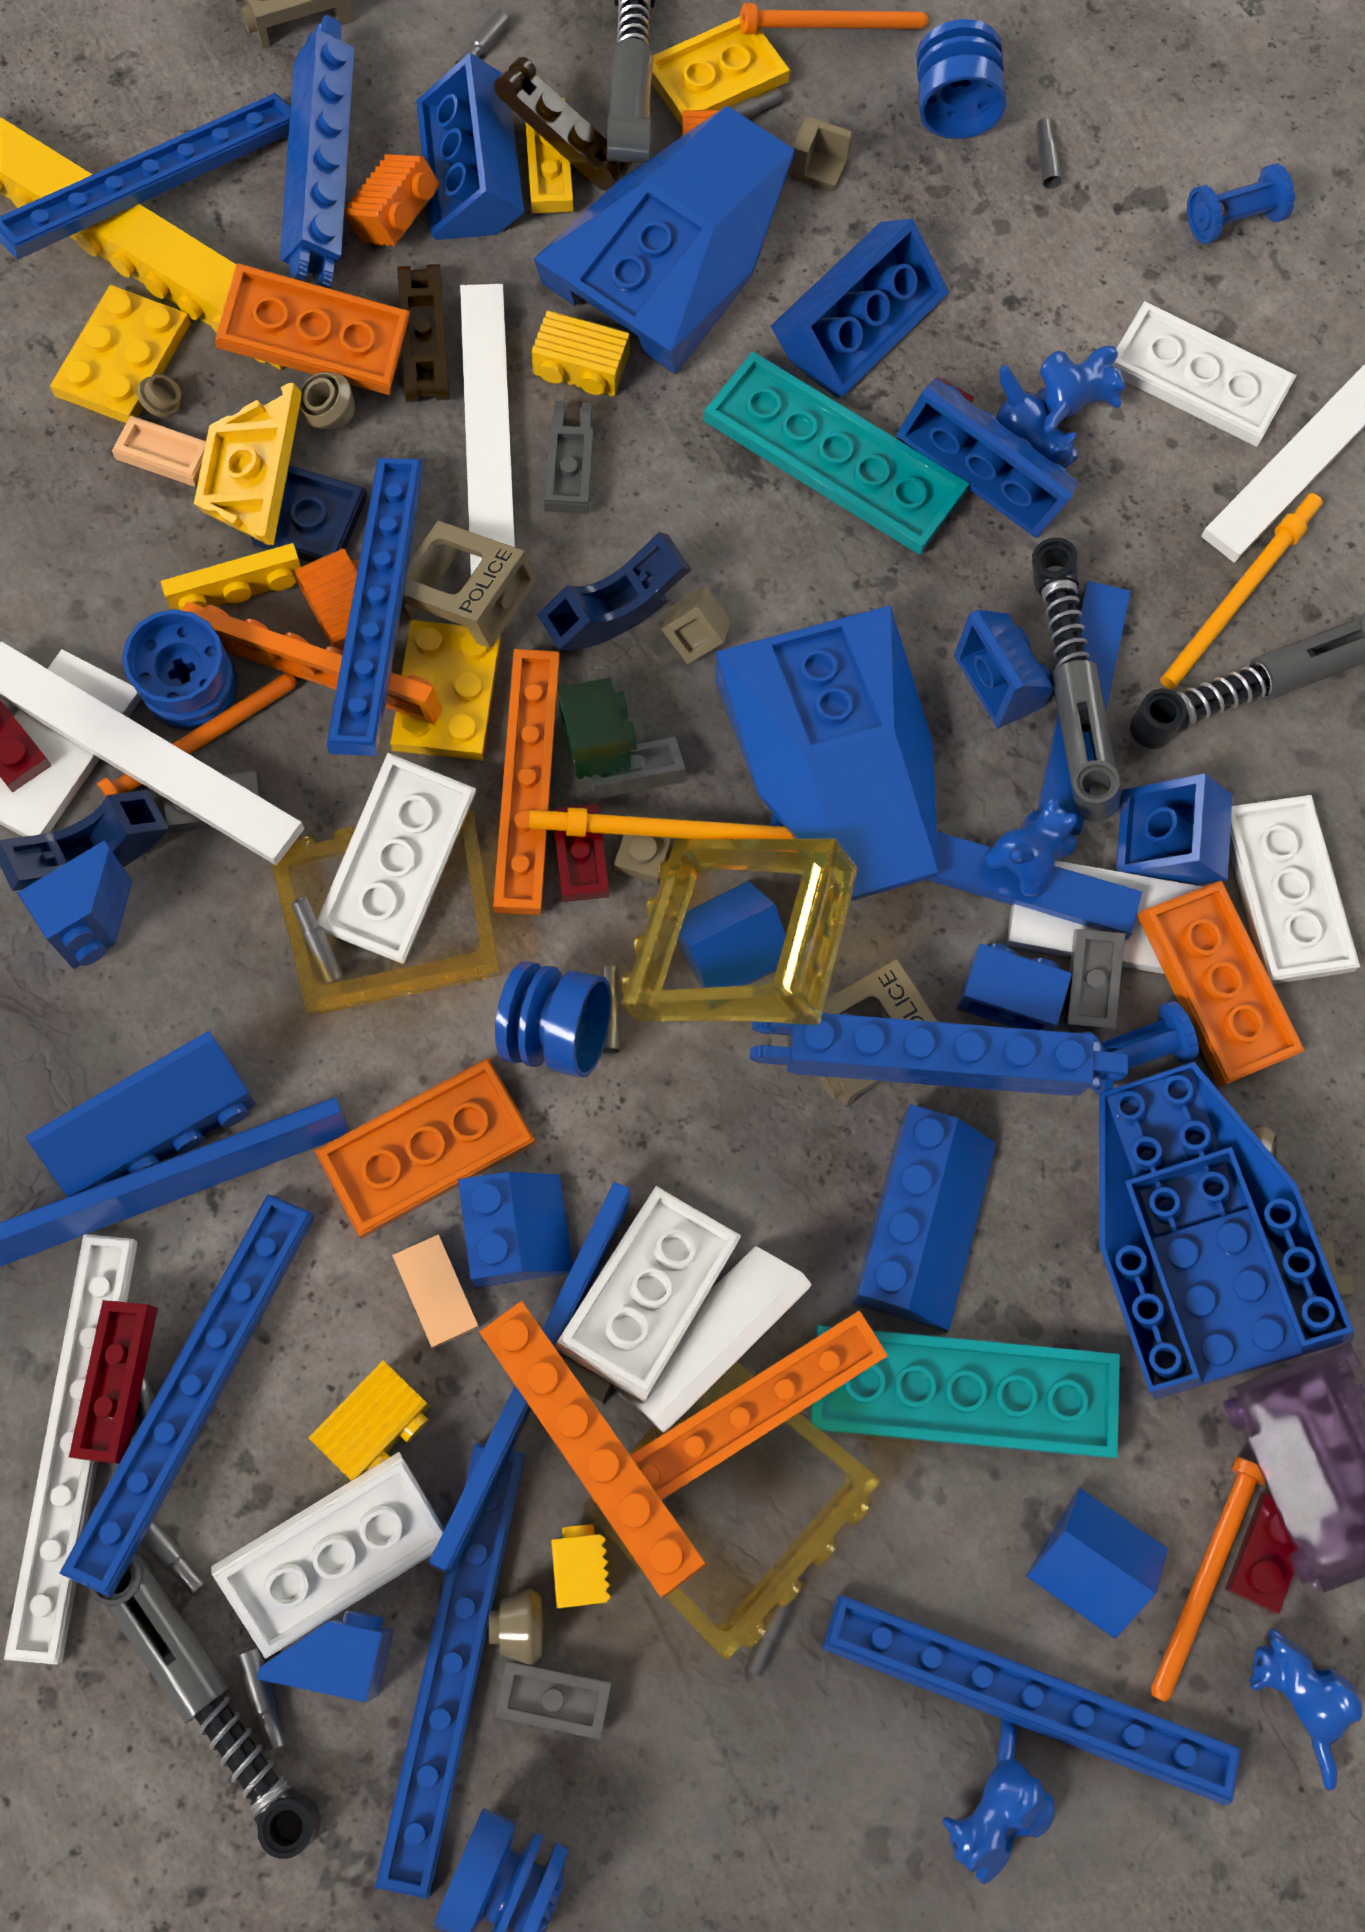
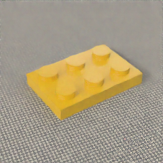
(717, 69)
(117, 350)
(464, 684)

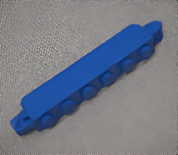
(317, 155)
(942, 1054)

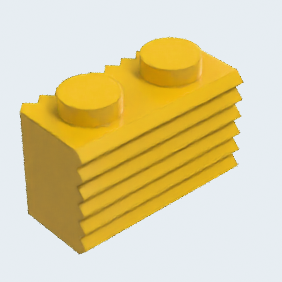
(580, 353)
(371, 1422)
(580, 1567)

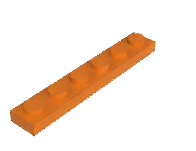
(322, 666)
(526, 782)
(759, 1405)
(593, 1450)

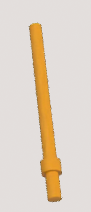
(1286, 533)
(578, 822)

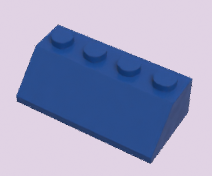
(471, 152)
(861, 306)
(988, 456)
(144, 1117)
(925, 1219)

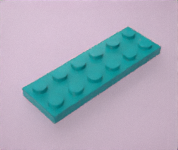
(836, 452)
(980, 1396)

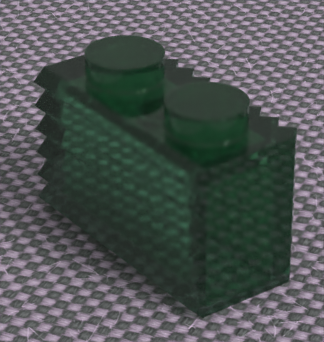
(596, 728)

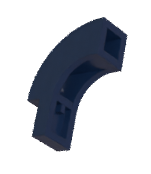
(607, 608)
(124, 820)

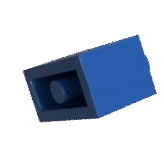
(1014, 988)

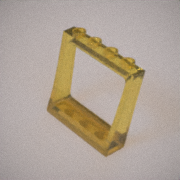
(808, 950)
(395, 983)
(812, 1545)

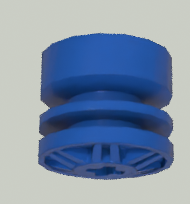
(961, 79)
(167, 650)
(553, 1018)
(500, 1883)

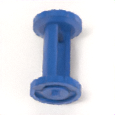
(1270, 195)
(1169, 1035)

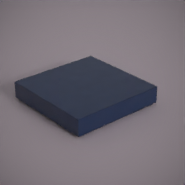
(316, 514)

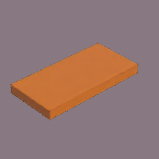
(312, 328)
(1220, 983)
(424, 1147)

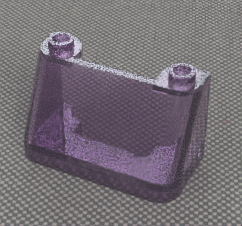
(1311, 1451)

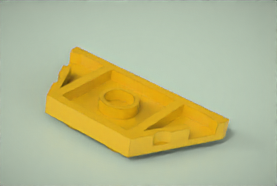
(249, 464)

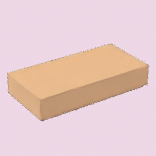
(160, 450)
(435, 1291)

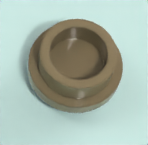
(159, 395)

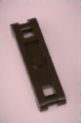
(558, 123)
(425, 335)

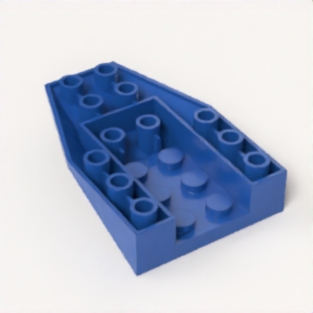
(675, 236)
(839, 742)
(1206, 1238)

